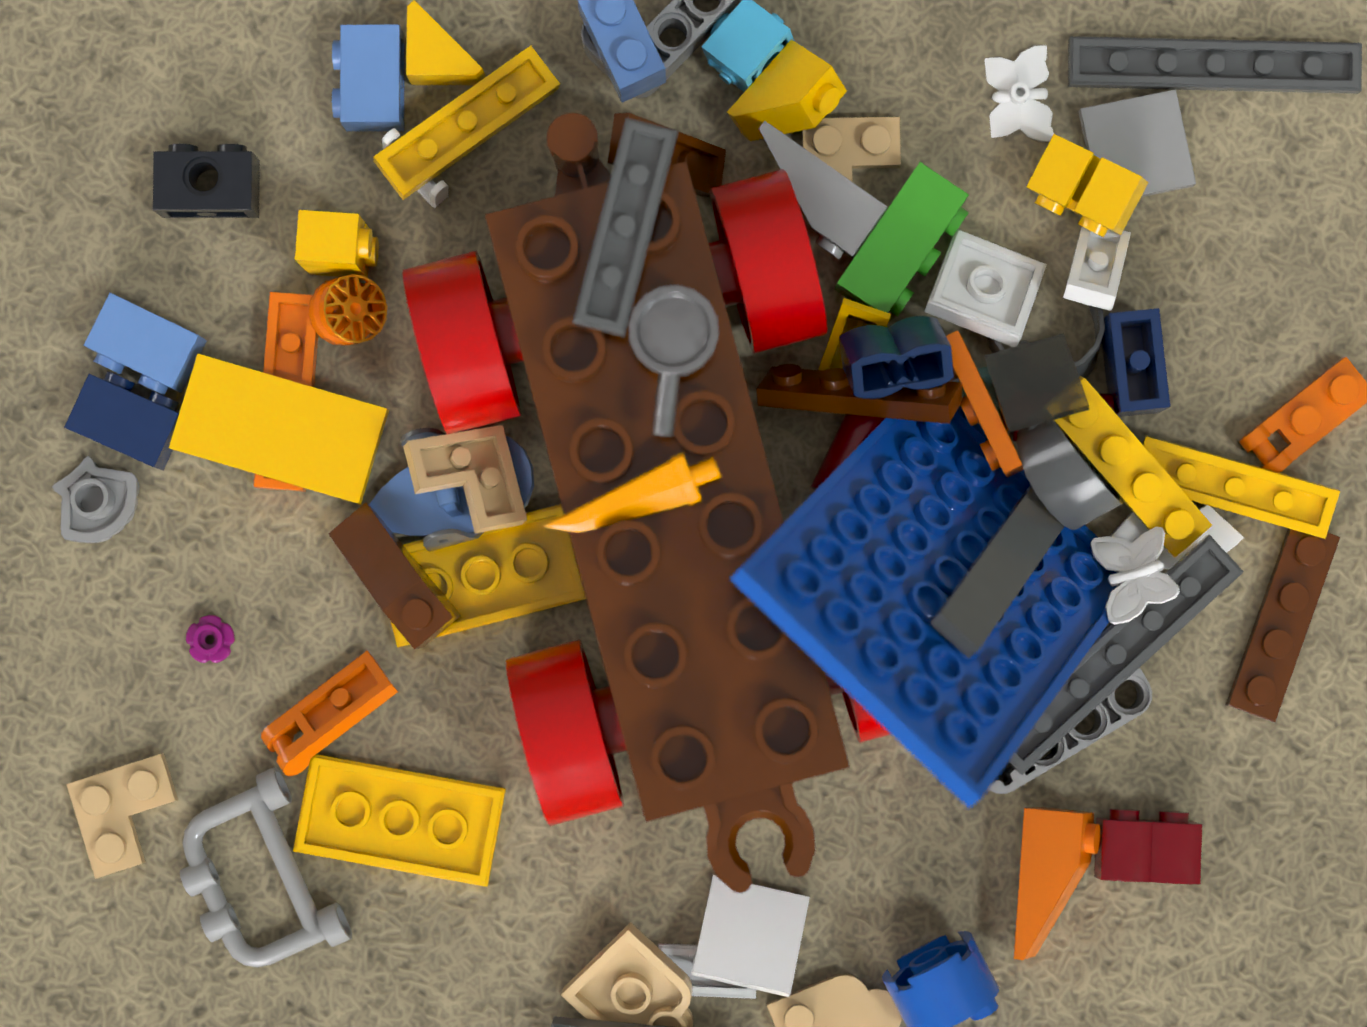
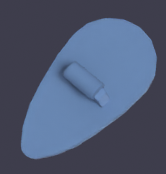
(440, 509)

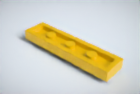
(466, 122)
(1134, 472)
(1247, 488)

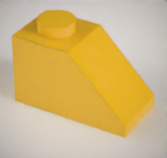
(788, 94)

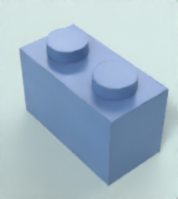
(623, 46)
(370, 77)
(145, 344)

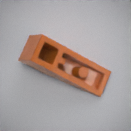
(1052, 862)

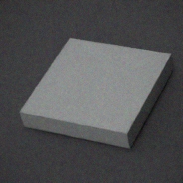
(1143, 137)

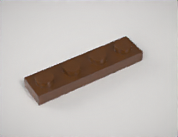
(830, 392)
(1282, 624)

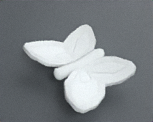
(1017, 97)
(1138, 573)

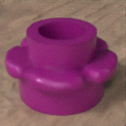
(222, 634)

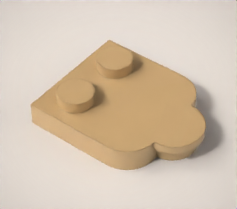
(632, 984)
(836, 1003)

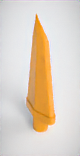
(656, 490)

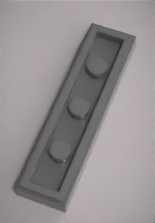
(625, 227)

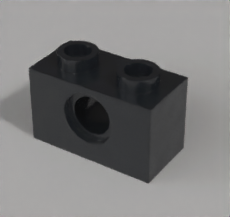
(177, 176)

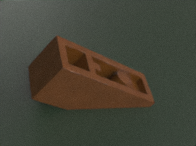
(393, 577)

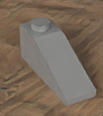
(829, 200)

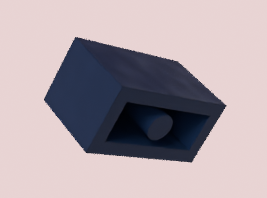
(1135, 362)
(123, 420)

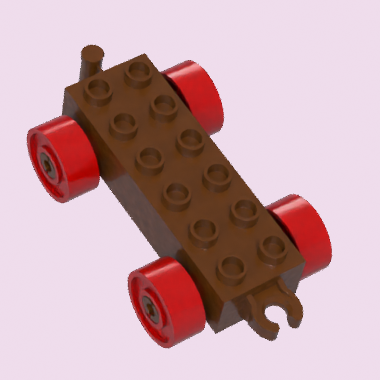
(698, 675)

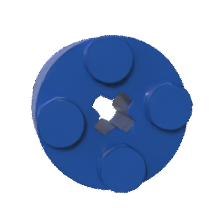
(943, 984)

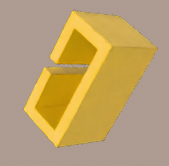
(1087, 186)
(335, 244)

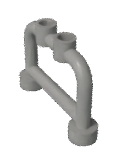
(221, 918)

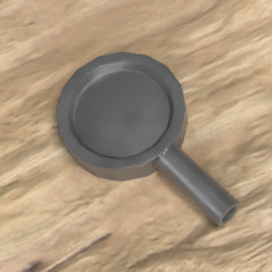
(673, 336)

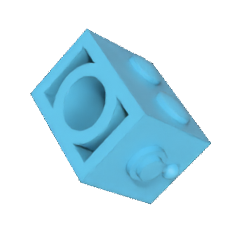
(745, 43)

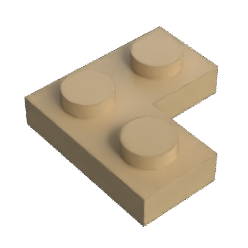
(855, 143)
(478, 463)
(105, 810)

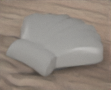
(96, 502)

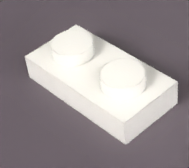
(1097, 268)

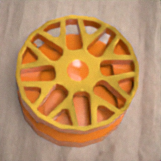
(347, 310)

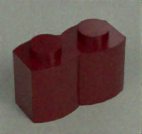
(1149, 849)

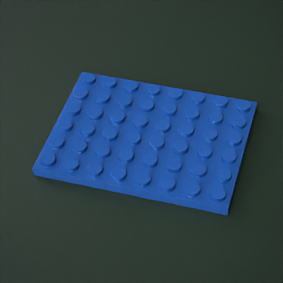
(878, 558)

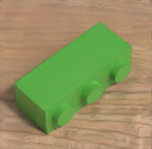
(904, 242)

